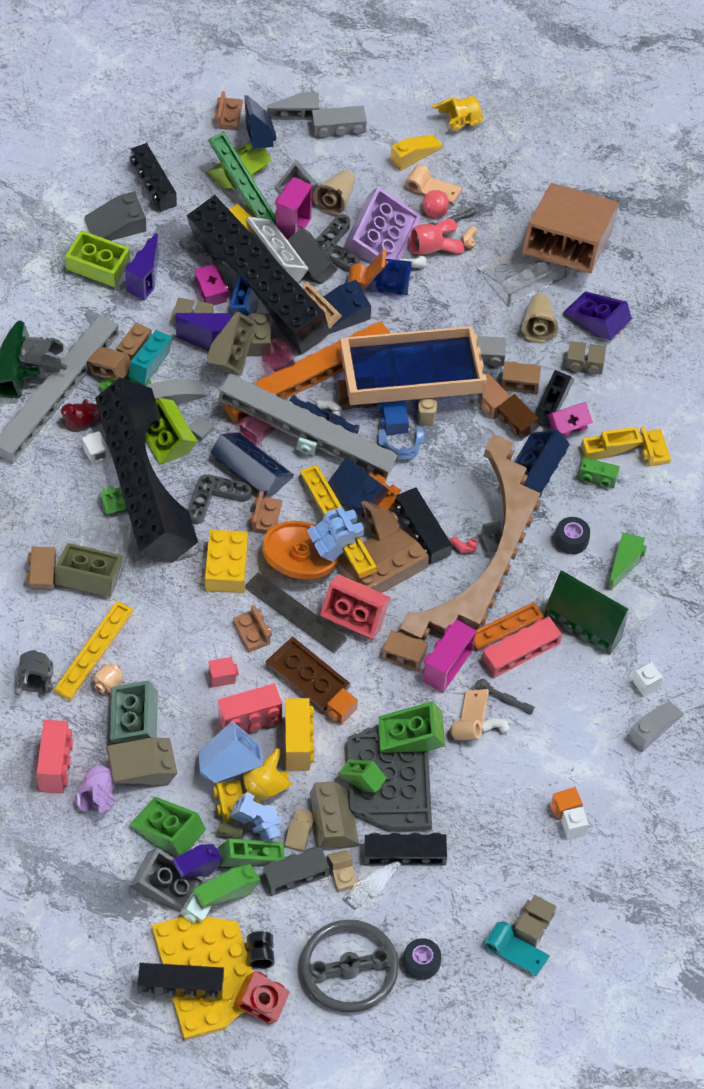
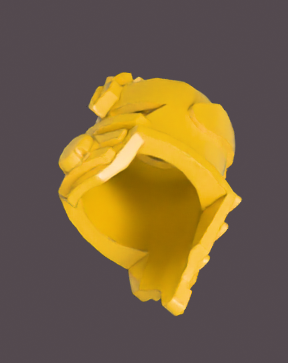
(461, 111)

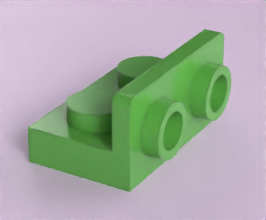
(598, 472)
(112, 500)

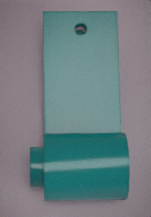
(507, 946)

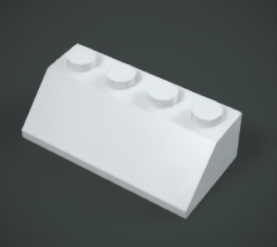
(277, 245)

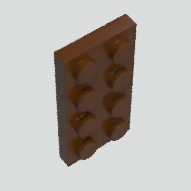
(307, 673)

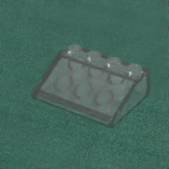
(520, 275)
(91, 532)

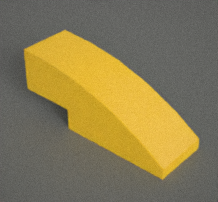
(610, 443)

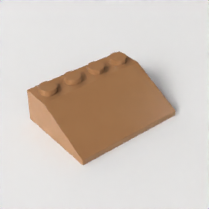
(396, 560)

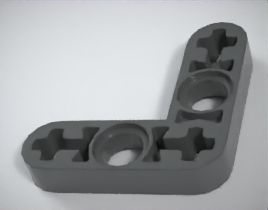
(331, 243)
(213, 488)

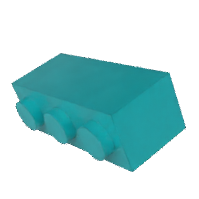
(150, 357)

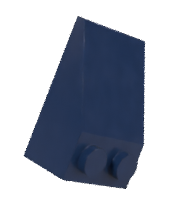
(350, 303)
(354, 486)

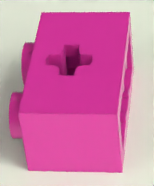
(210, 284)
(579, 414)

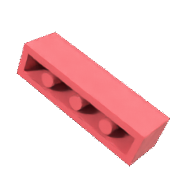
(521, 646)

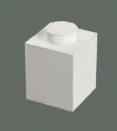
(95, 447)
(648, 679)
(574, 823)

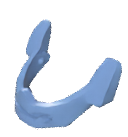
(403, 453)

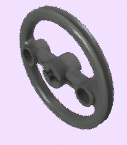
(341, 967)

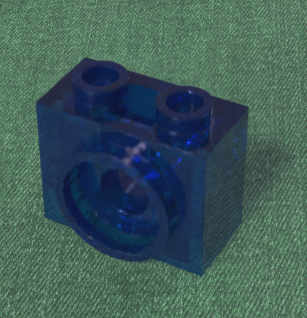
(393, 278)

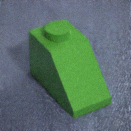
(363, 775)

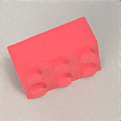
(355, 606)
(251, 709)
(54, 756)

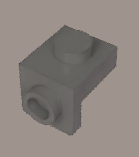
(491, 535)

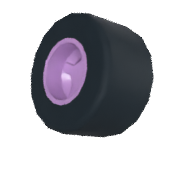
(572, 535)
(426, 951)

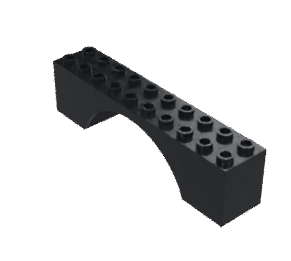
(287, 302)
(158, 521)

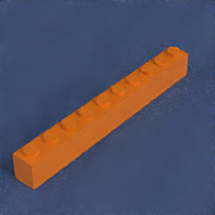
(305, 372)

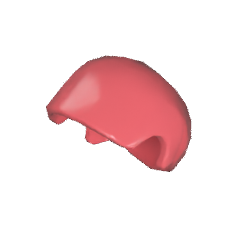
(435, 204)

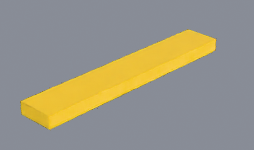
(93, 650)

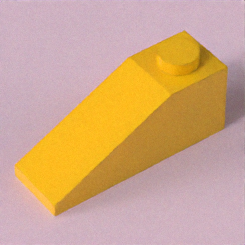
(413, 150)

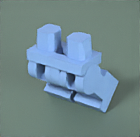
(335, 532)
(262, 818)

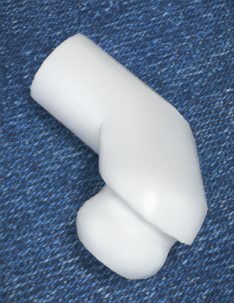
(419, 262)
(330, 405)
(496, 722)

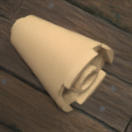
(335, 192)
(540, 320)

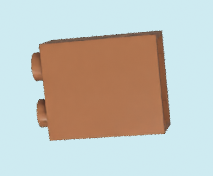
(570, 227)

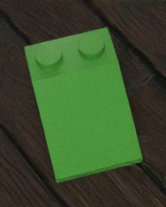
(412, 729)
(169, 826)

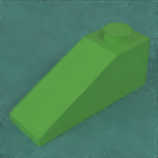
(627, 557)
(254, 852)
(228, 886)

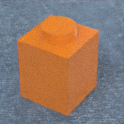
(342, 706)
(564, 801)

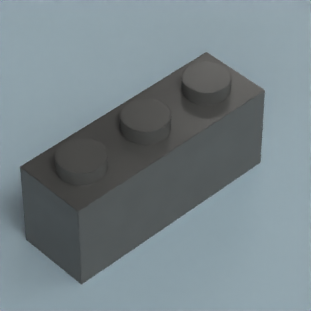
(313, 255)
(295, 871)

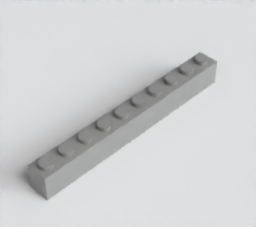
(55, 389)
(304, 424)

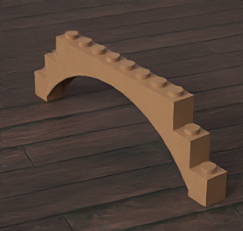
(517, 508)

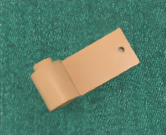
(421, 182)
(472, 716)

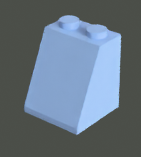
(229, 754)

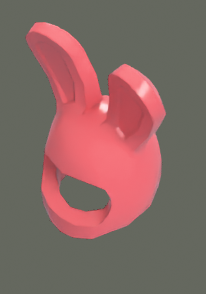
(432, 240)

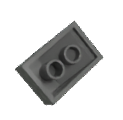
(117, 218)
(162, 882)

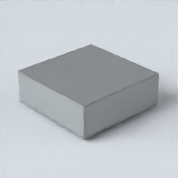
(201, 427)

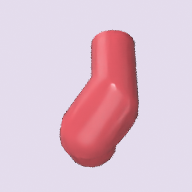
(466, 547)

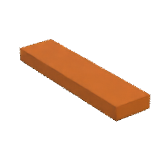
(507, 626)

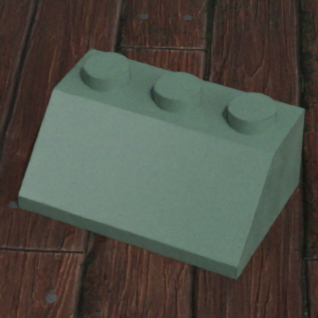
(133, 712)

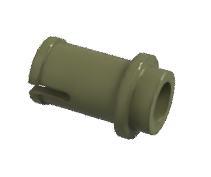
(231, 831)

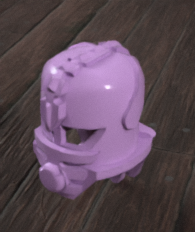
(99, 781)

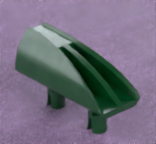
(11, 368)

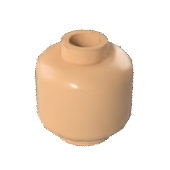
(107, 677)

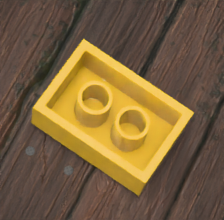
(226, 561)
(299, 733)

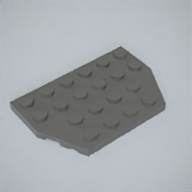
(404, 795)

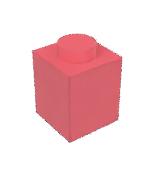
(223, 671)

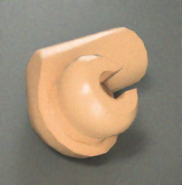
(467, 237)

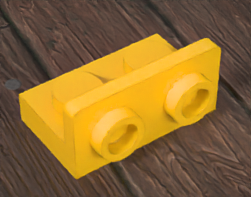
(654, 447)
(227, 794)

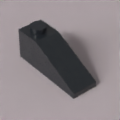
(553, 396)

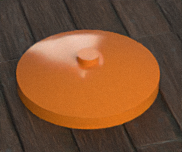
(293, 553)

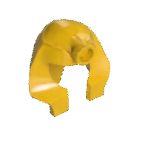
(266, 780)

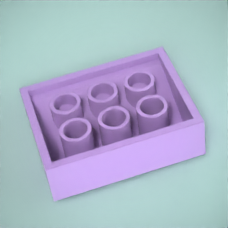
(380, 226)

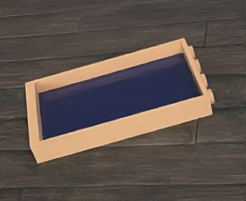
(412, 365)

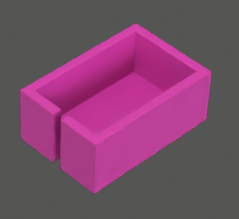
(293, 207)
(449, 655)

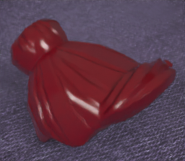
(79, 416)

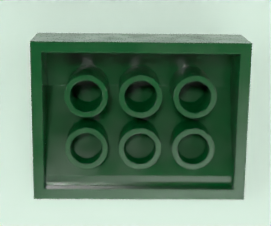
(586, 613)

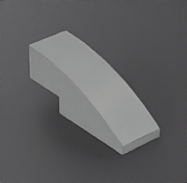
(179, 390)

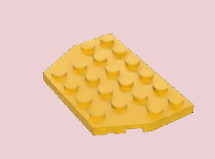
(210, 944)

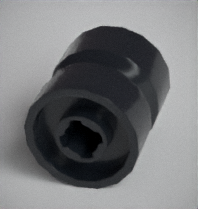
(260, 950)

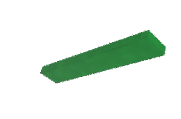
(241, 177)

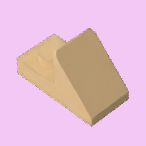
(299, 830)
(342, 870)

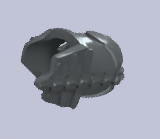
(42, 354)
(32, 667)

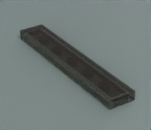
(295, 612)

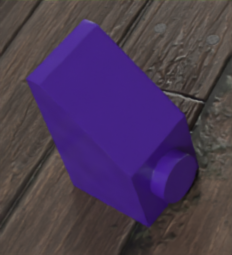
(198, 861)

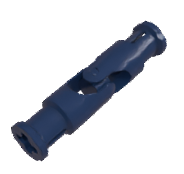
(337, 420)

